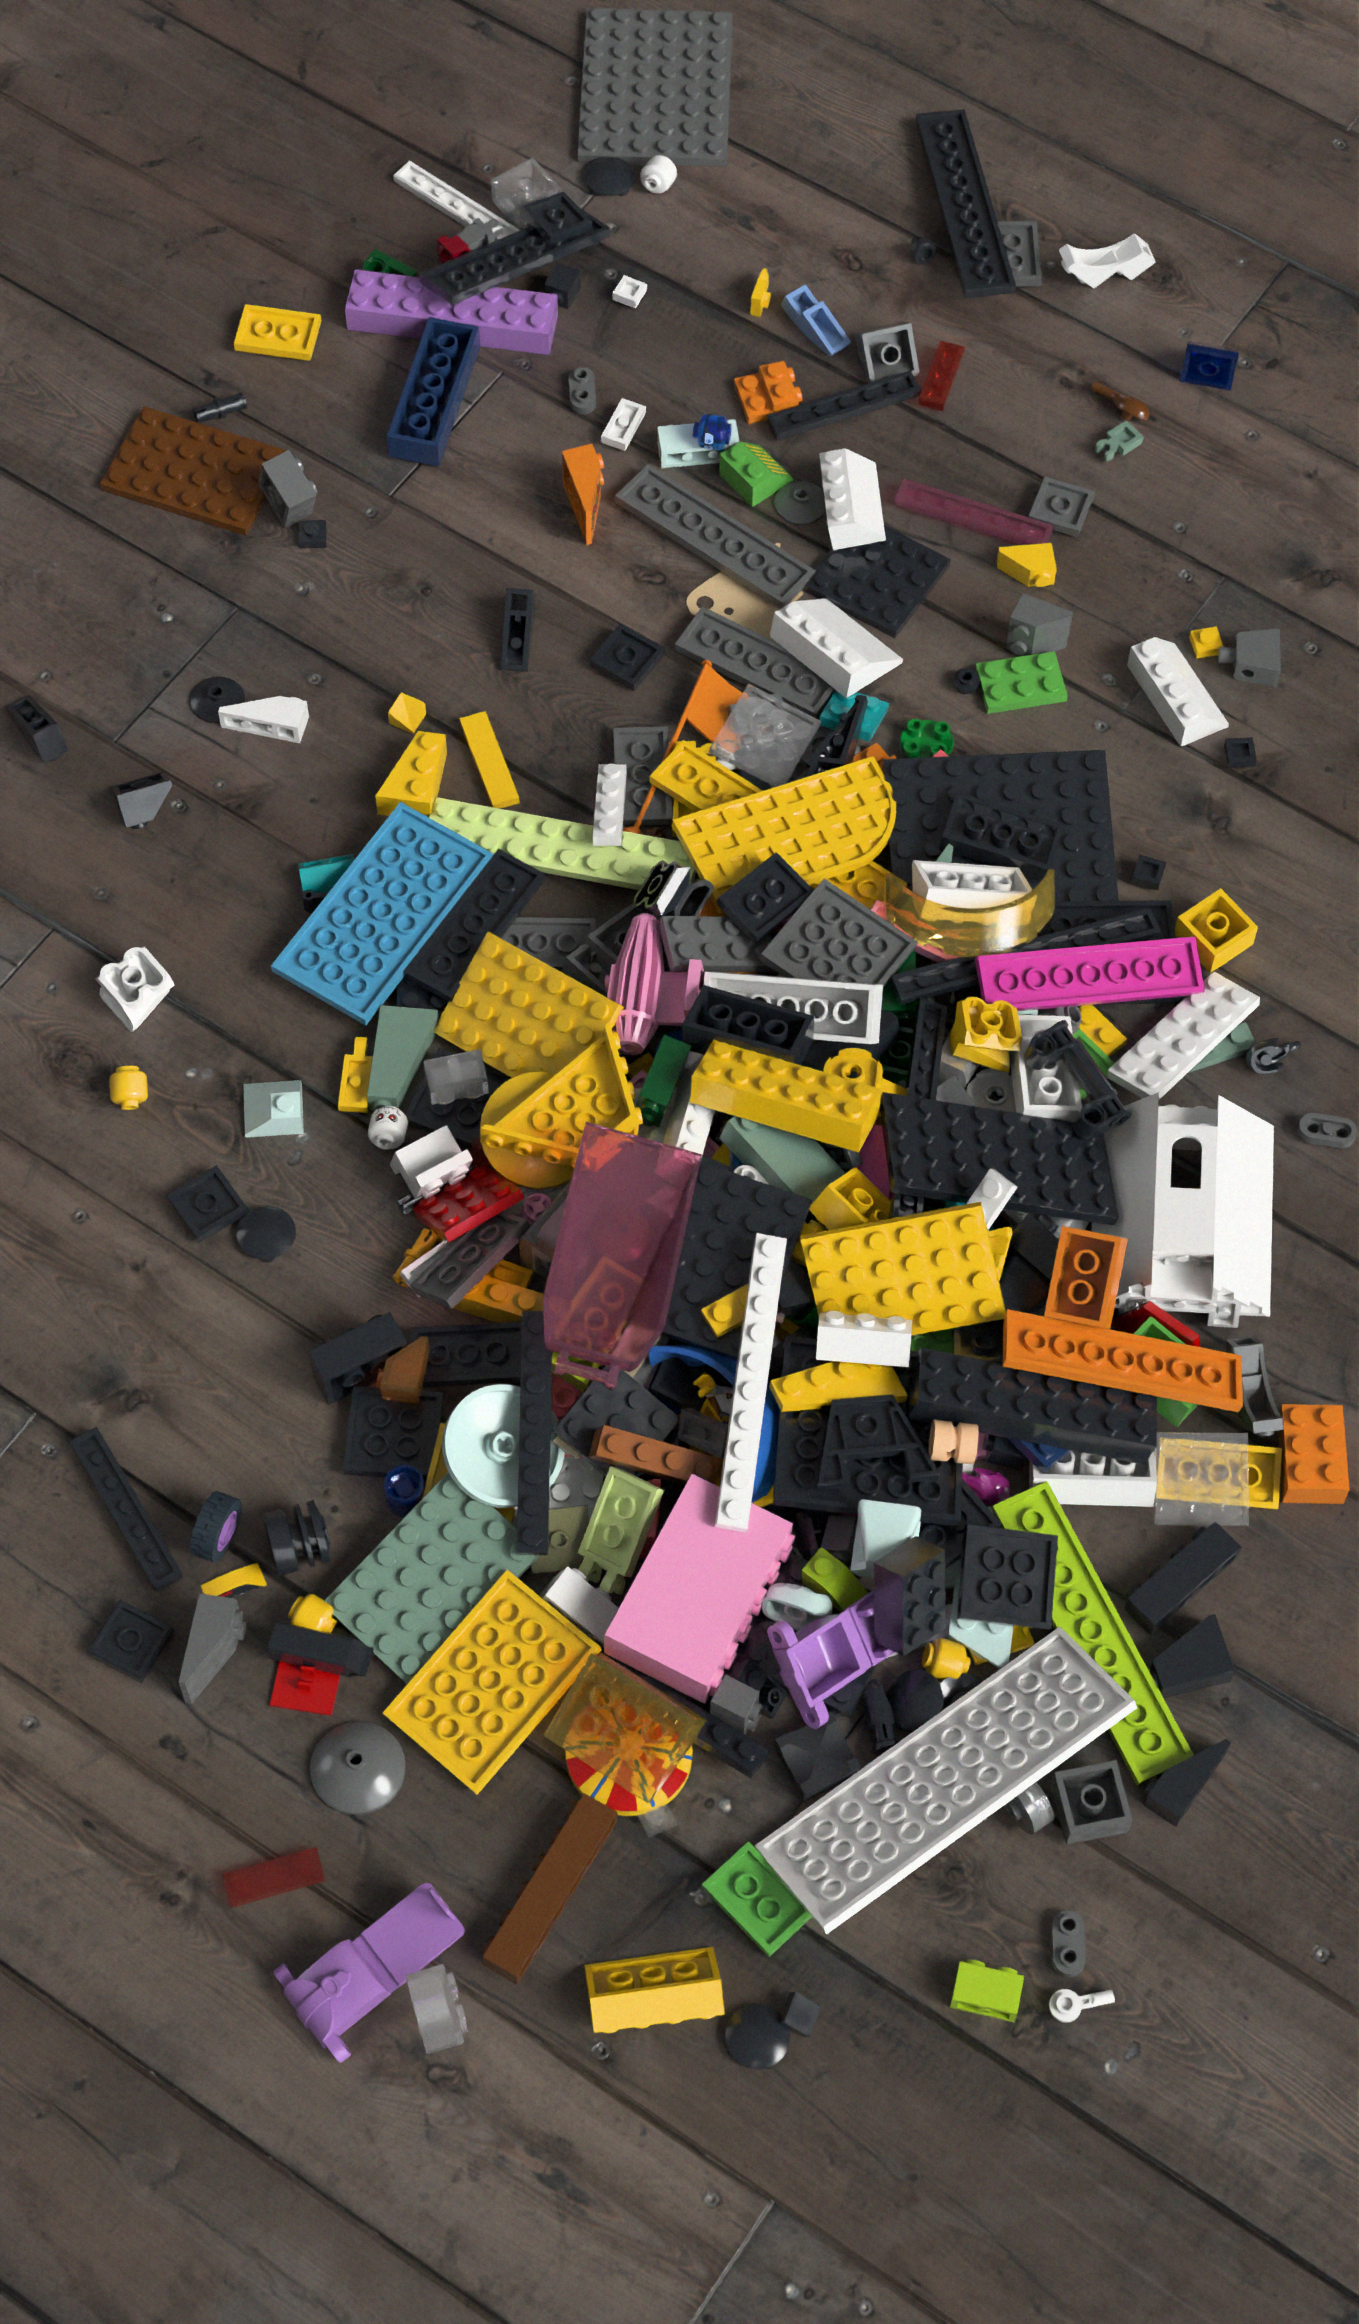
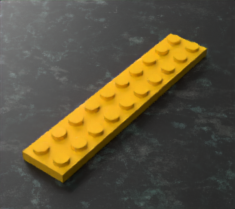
(705, 783)

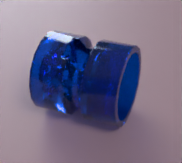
(403, 1489)

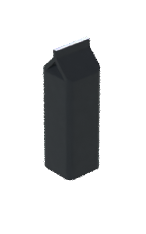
(319, 1650)

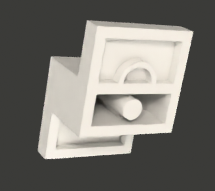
(431, 1163)

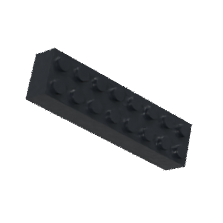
(1032, 1406)

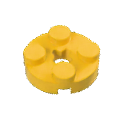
(859, 1061)

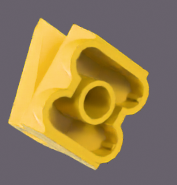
(985, 1033)

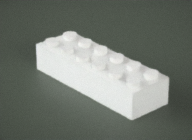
(839, 1008)

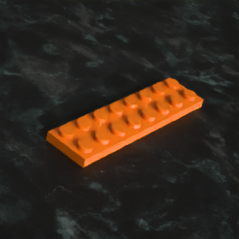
(1122, 1360)

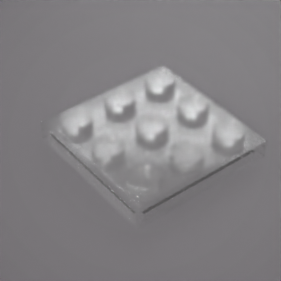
(765, 736)
(1202, 1479)

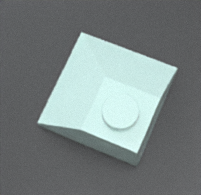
(273, 1108)

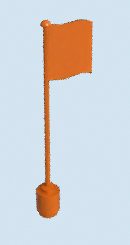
(705, 712)

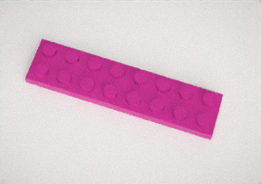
(1091, 974)

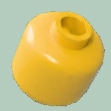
(128, 1087)
(312, 1613)
(945, 1659)

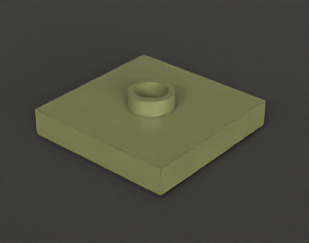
(566, 1534)

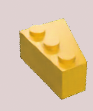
(415, 776)

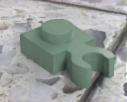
(1120, 439)

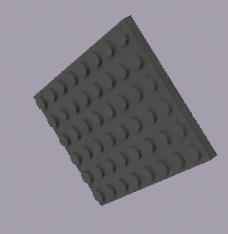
(656, 86)

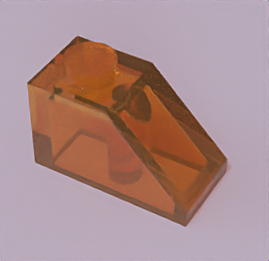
(405, 1372)

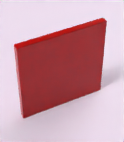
(304, 1689)

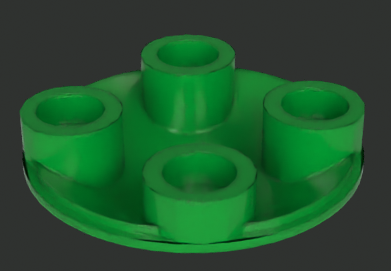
(926, 738)

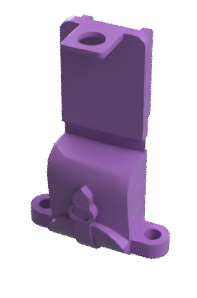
(826, 1656)
(365, 1972)

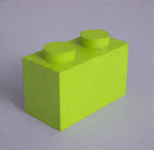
(987, 1990)

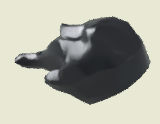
(1264, 1055)

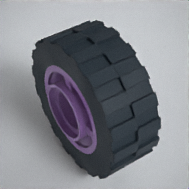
(215, 1526)

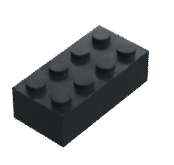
(747, 1025)

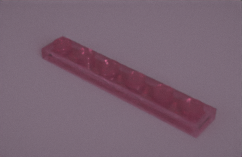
(972, 514)

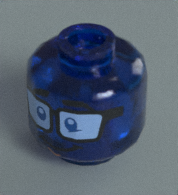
(712, 432)

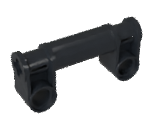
(1105, 1108)

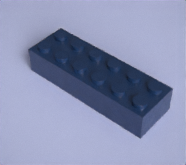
(433, 391)

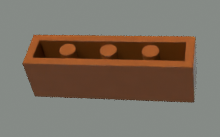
(652, 1456)

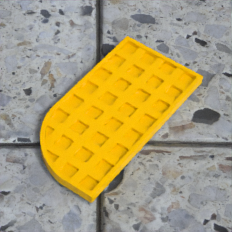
(814, 823)

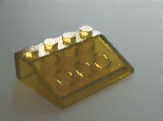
(624, 1726)

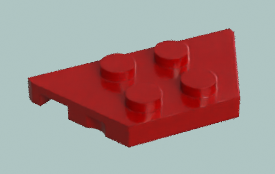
(1133, 1319)

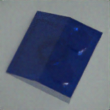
(1209, 365)

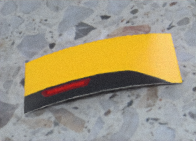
(235, 1582)

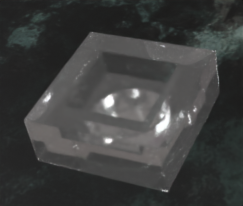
(657, 1820)

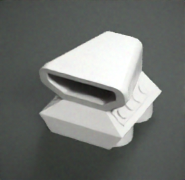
(134, 986)

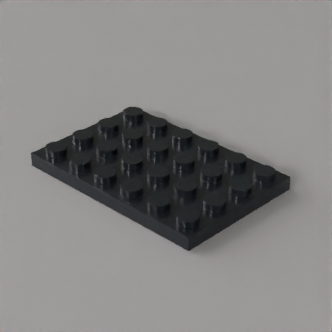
(719, 1248)

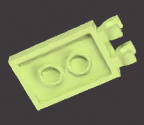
(618, 1529)

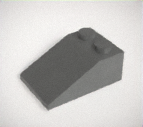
(211, 1642)

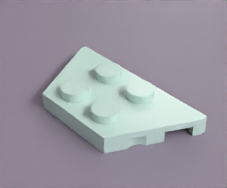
(981, 1638)

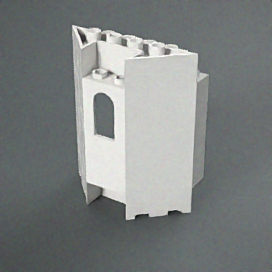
(1189, 1244)

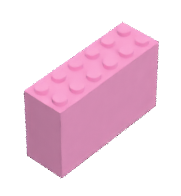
(698, 1593)

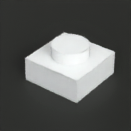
(629, 291)

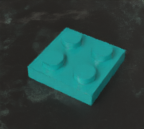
(839, 704)

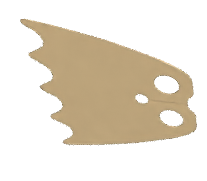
(749, 607)

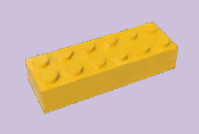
(785, 1095)

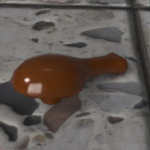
(1130, 405)

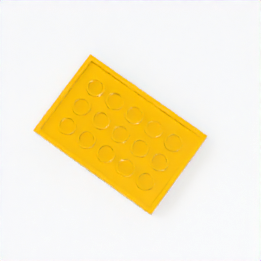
(523, 1012)
(912, 1266)
(491, 1681)

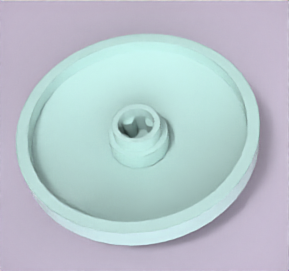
(483, 1445)

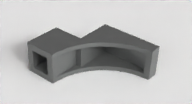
(1258, 1407)

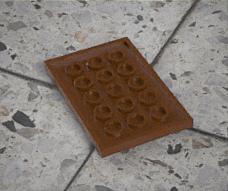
(190, 470)

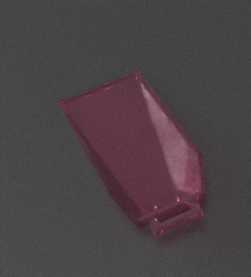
(617, 1251)

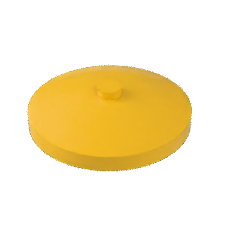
(521, 1170)

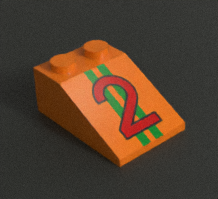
(583, 485)

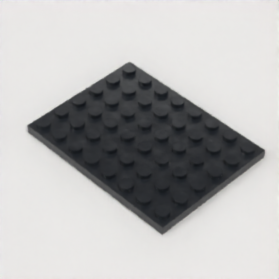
(1049, 785)

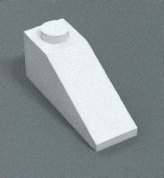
(269, 717)

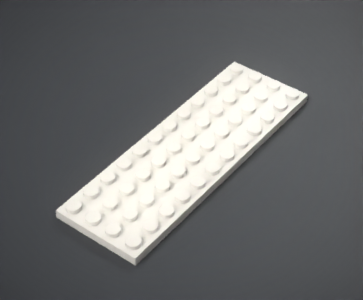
(944, 1779)

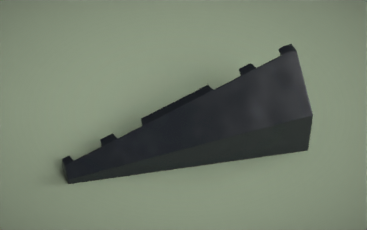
(840, 745)

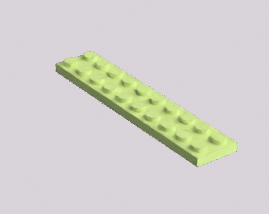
(559, 845)

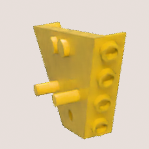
(555, 1115)

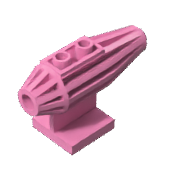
(645, 989)

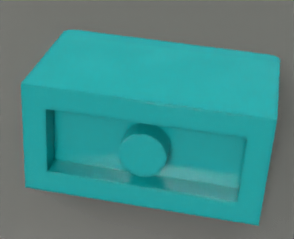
(323, 873)

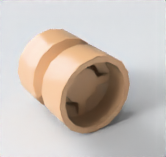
(953, 1442)

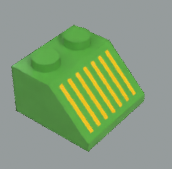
(752, 472)

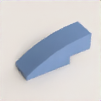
(815, 320)

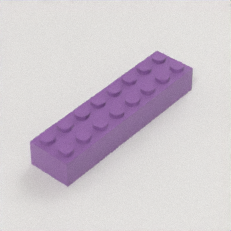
(402, 307)

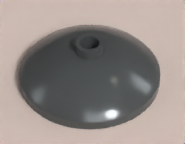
(363, 1786)

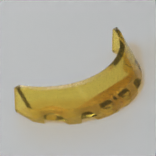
(969, 930)

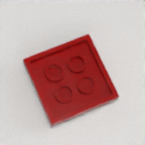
(467, 1203)

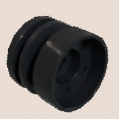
(296, 1537)

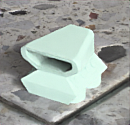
(880, 1531)

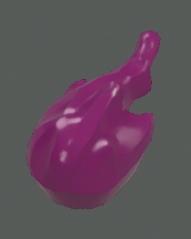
(988, 1485)

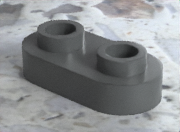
(582, 390)
(1327, 1129)
(1068, 1942)

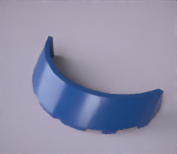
(766, 1456)

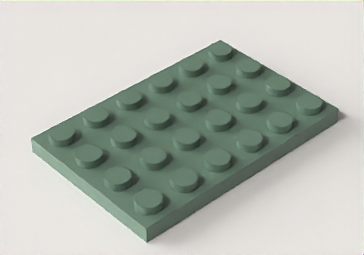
(427, 1577)

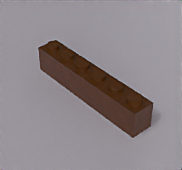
(549, 1889)

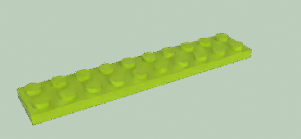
(1082, 1608)

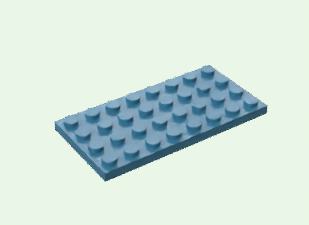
(381, 913)

